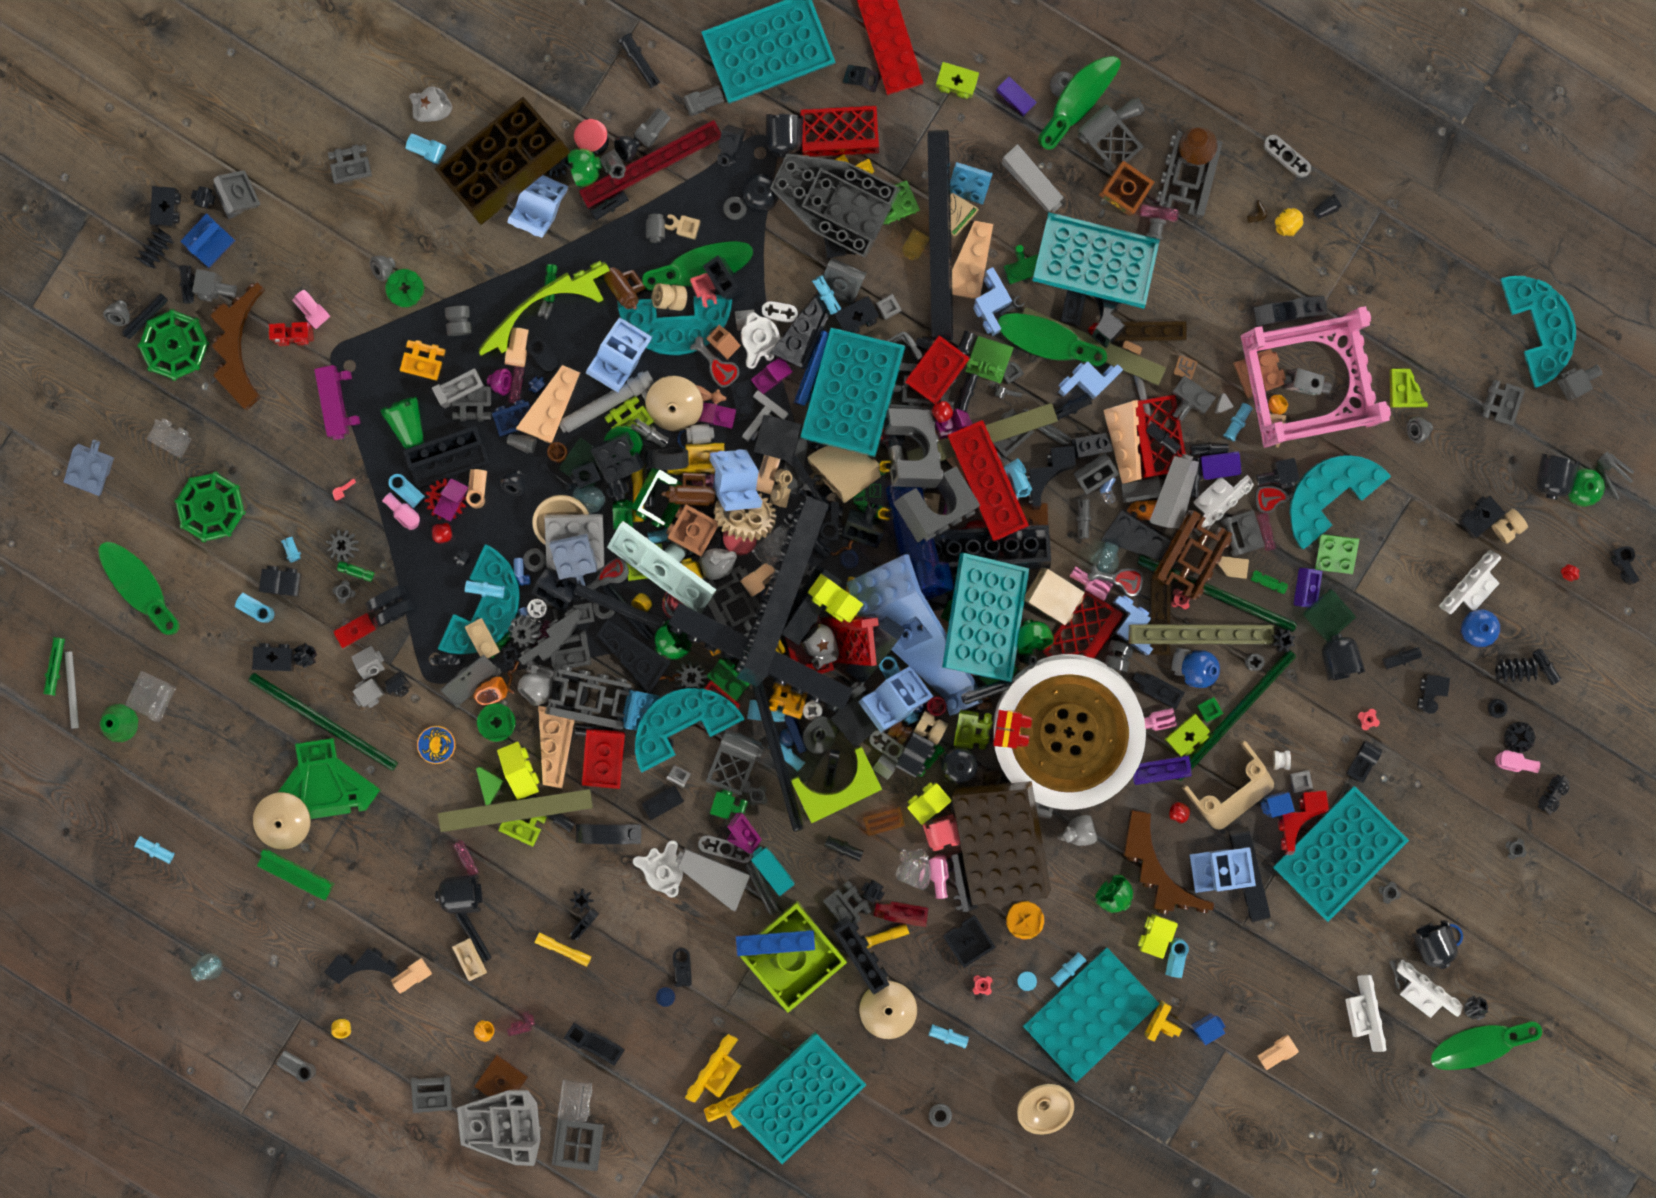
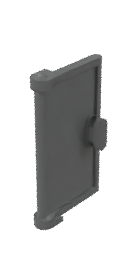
(466, 683)

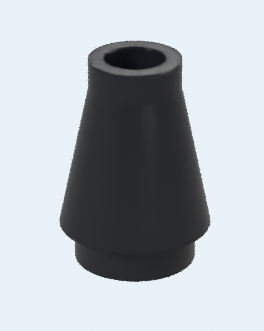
(1327, 206)

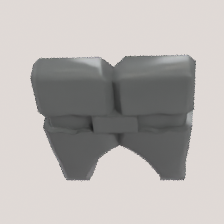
(910, 345)

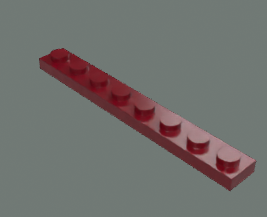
(652, 164)

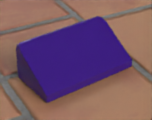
(1016, 96)
(1220, 465)
(1307, 587)

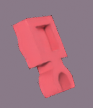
(704, 288)

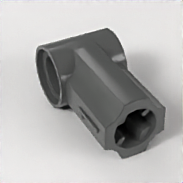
(699, 102)
(649, 131)
(613, 164)
(294, 1066)

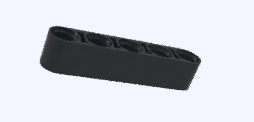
(1254, 895)

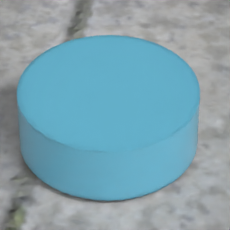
(1027, 981)

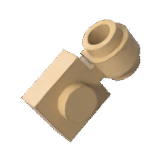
(780, 492)

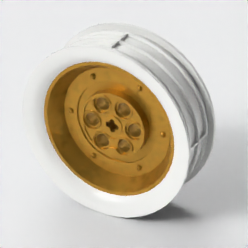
(1113, 716)

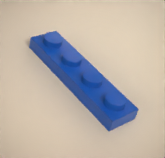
(810, 375)
(775, 943)

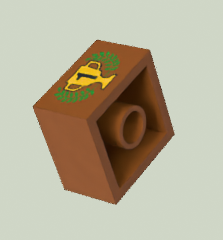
(1126, 188)

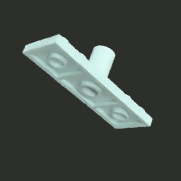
(662, 567)

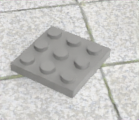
(568, 526)

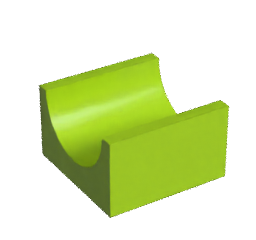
(823, 804)
(795, 974)

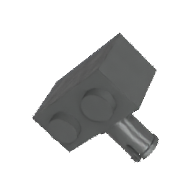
(209, 286)
(1577, 382)
(1192, 397)

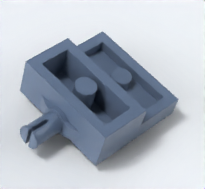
(88, 468)
(573, 557)

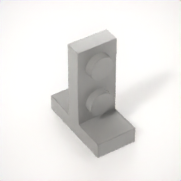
(457, 388)
(752, 432)

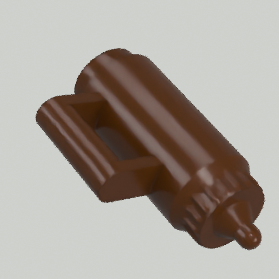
(622, 289)
(689, 494)

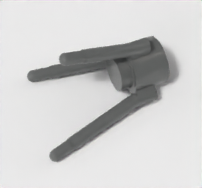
(1609, 461)

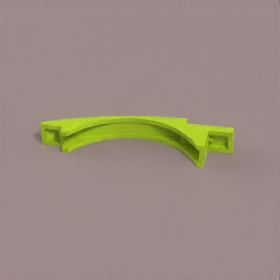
(580, 284)

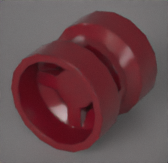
(936, 706)

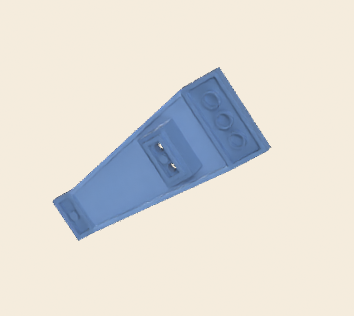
(895, 593)

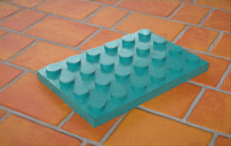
(768, 48)
(1096, 260)
(852, 392)
(985, 617)
(1341, 853)
(1091, 1014)
(798, 1098)

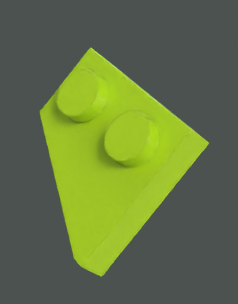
(1404, 390)

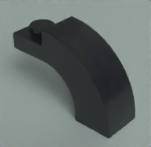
(608, 833)

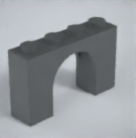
(920, 426)
(923, 521)

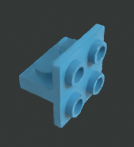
(970, 183)
(635, 708)

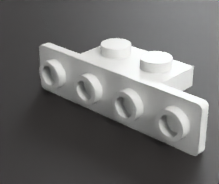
(1219, 499)
(1475, 585)
(1426, 994)
(1365, 1015)

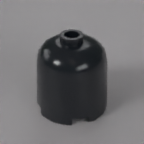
(784, 133)
(1556, 476)
(1341, 658)
(958, 765)
(460, 894)
(1436, 944)

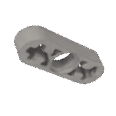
(1295, 168)
(884, 738)
(729, 856)

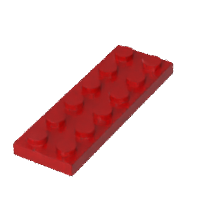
(890, 45)
(988, 480)

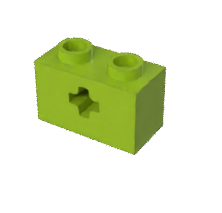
(967, 80)
(1191, 725)

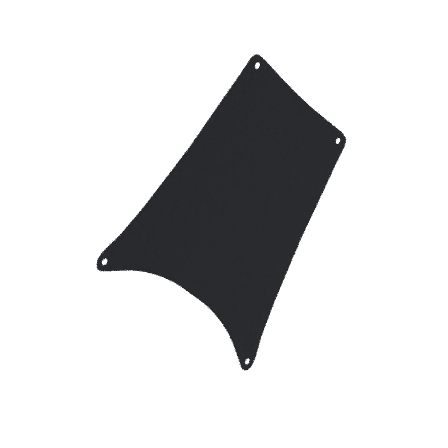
(574, 337)

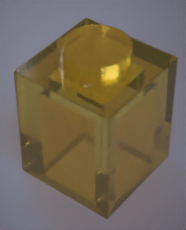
(915, 245)

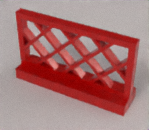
(844, 146)
(1144, 447)
(861, 626)
(1101, 637)

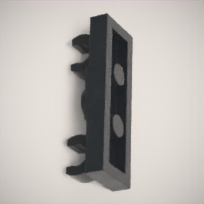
(961, 883)

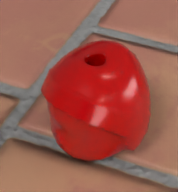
(942, 411)
(441, 533)
(1179, 812)

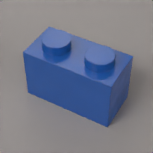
(1277, 804)
(1209, 1028)

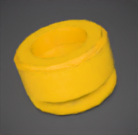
(642, 602)
(341, 1028)

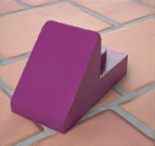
(771, 375)
(717, 415)
(958, 421)
(450, 499)
(743, 833)

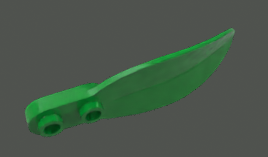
(1079, 98)
(691, 263)
(1048, 339)
(136, 585)
(1481, 1045)

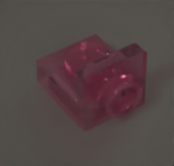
(519, 1027)

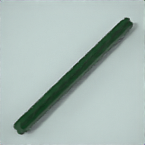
(1228, 598)
(1241, 708)
(322, 721)

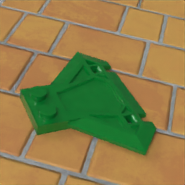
(326, 781)

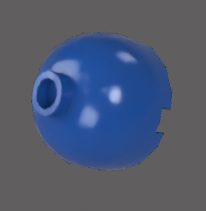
(1480, 628)
(1200, 669)

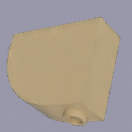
(844, 470)

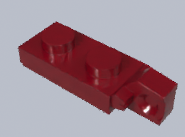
(902, 913)

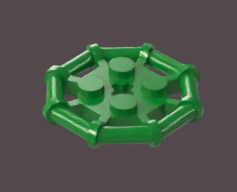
(177, 334)
(218, 514)

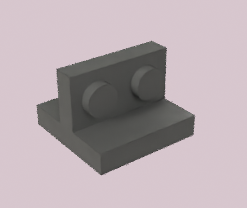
(235, 193)
(844, 280)

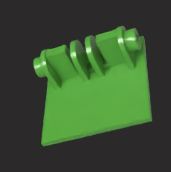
(903, 205)
(989, 359)
(1337, 554)

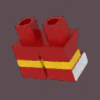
(1011, 720)

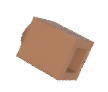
(723, 342)

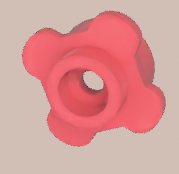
(1176, 602)
(1373, 720)
(986, 981)

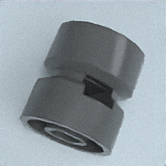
(457, 320)
(1115, 662)

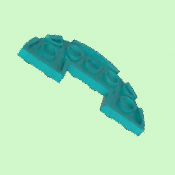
(1552, 322)
(676, 334)
(1323, 485)
(494, 611)
(675, 713)

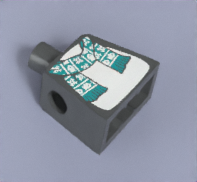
(1306, 382)

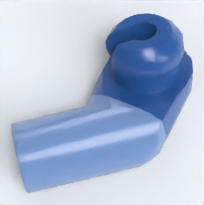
(518, 571)

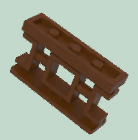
(1179, 547)

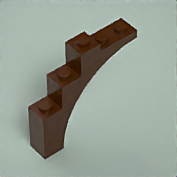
(228, 345)
(1167, 894)

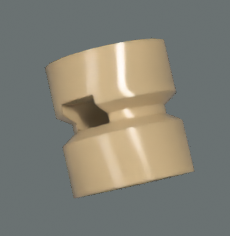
(669, 296)
(1514, 521)
(937, 730)

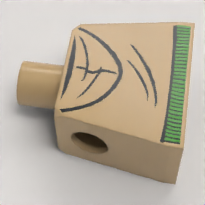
(961, 214)

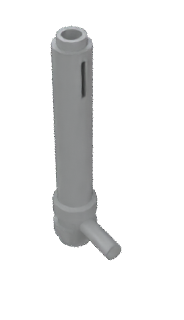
(632, 387)

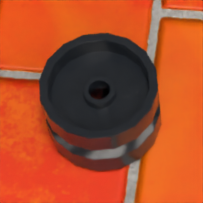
(391, 608)

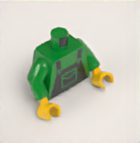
(874, 492)

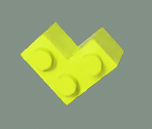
(838, 601)
(518, 770)
(928, 803)
(1157, 935)

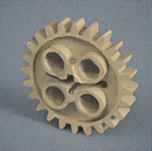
(747, 522)

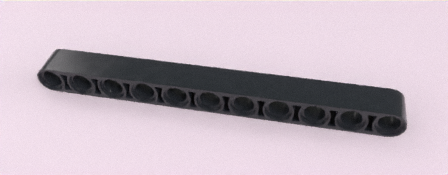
(940, 234)

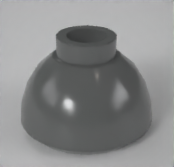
(1059, 82)
(382, 267)
(117, 313)
(1418, 429)

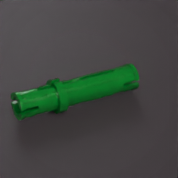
(54, 666)

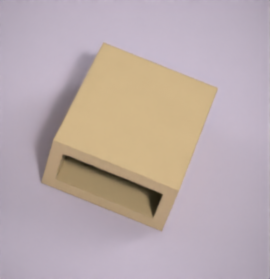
(1053, 596)

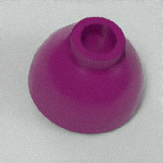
(500, 381)

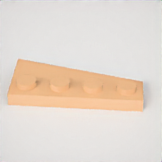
(971, 262)
(547, 411)
(1123, 433)
(555, 746)

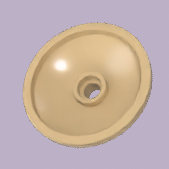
(678, 393)
(555, 506)
(290, 812)
(903, 1011)
(1048, 1115)

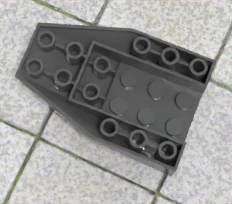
(836, 199)

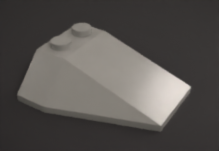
(502, 1126)

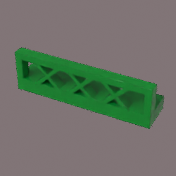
(295, 874)

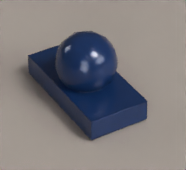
(792, 734)

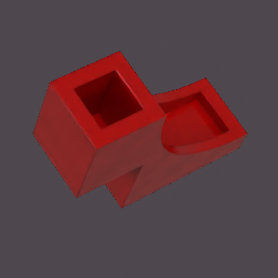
(1312, 804)

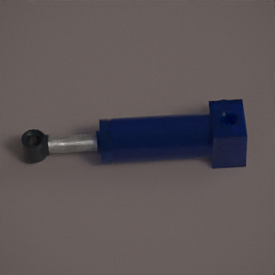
(932, 576)

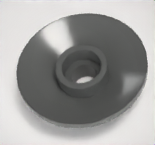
(825, 735)

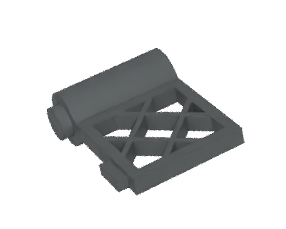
(1098, 127)
(742, 748)

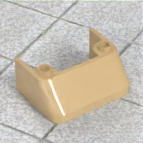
(1223, 814)

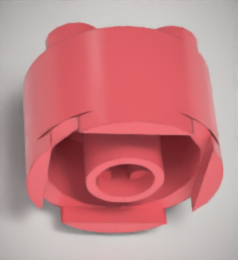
(942, 832)

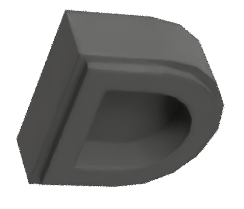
(1012, 372)

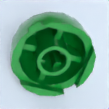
(584, 166)
(1587, 489)
(1033, 636)
(671, 644)
(1115, 895)

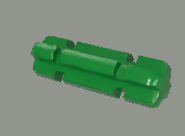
(551, 270)
(355, 571)
(1269, 582)
(929, 762)

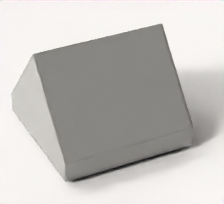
(741, 318)
(1223, 404)
(885, 766)
(678, 776)
(1044, 811)

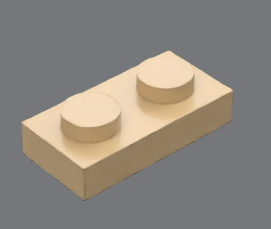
(482, 638)
(469, 959)

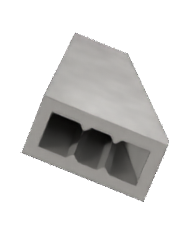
(1032, 179)
(1175, 493)
(717, 878)

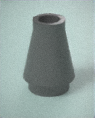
(1130, 109)
(522, 442)

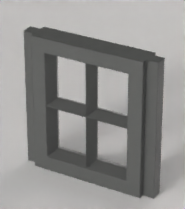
(560, 1142)

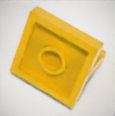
(1159, 1023)

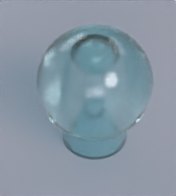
(590, 497)
(1106, 558)
(207, 967)

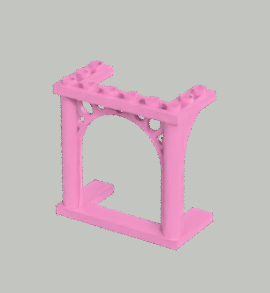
(1349, 326)

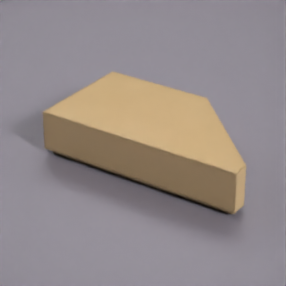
(1234, 567)

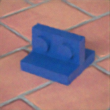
(207, 240)

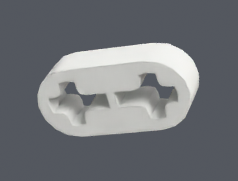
(778, 316)

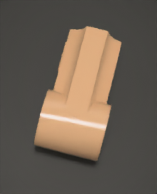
(517, 352)
(766, 474)
(477, 485)
(756, 580)
(414, 974)
(1281, 1050)

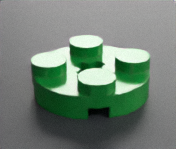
(413, 294)
(504, 714)

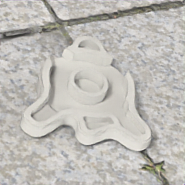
(758, 338)
(661, 869)

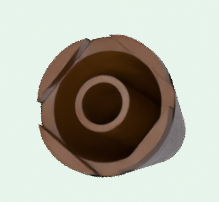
(1198, 145)

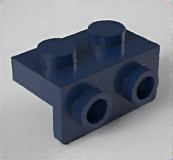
(509, 418)

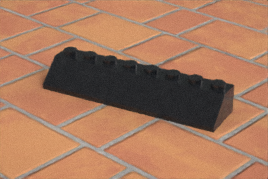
(1022, 548)

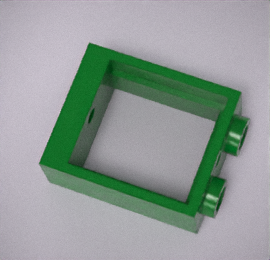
(671, 509)

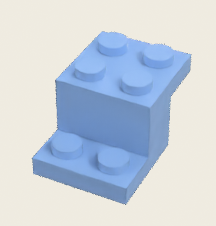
(538, 206)
(991, 302)
(618, 354)
(1089, 379)
(735, 480)
(1134, 616)
(895, 699)
(1222, 870)

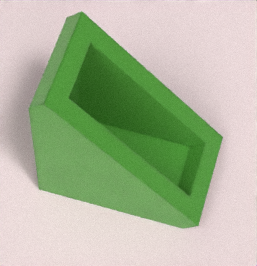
(489, 784)

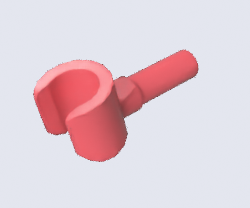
(338, 492)

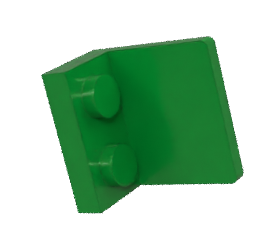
(726, 678)

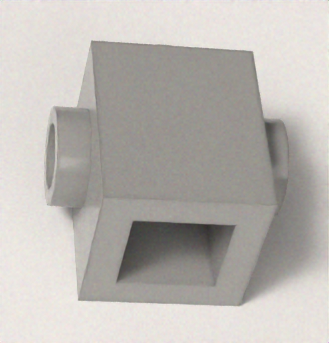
(368, 662)
(367, 693)

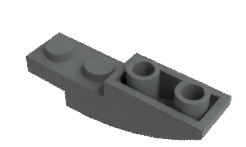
(559, 634)

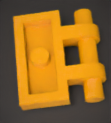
(419, 365)
(792, 704)

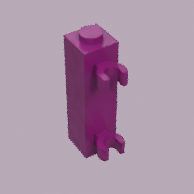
(332, 401)

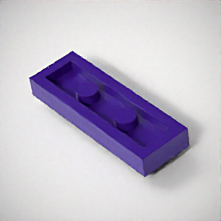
(1163, 770)

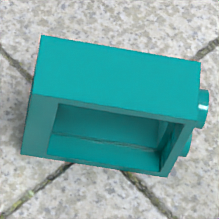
(772, 870)

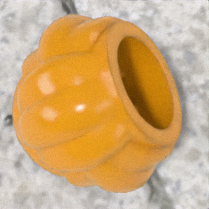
(1277, 404)
(484, 1031)

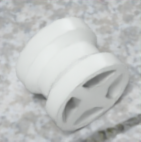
(535, 606)
(812, 710)
(1281, 760)

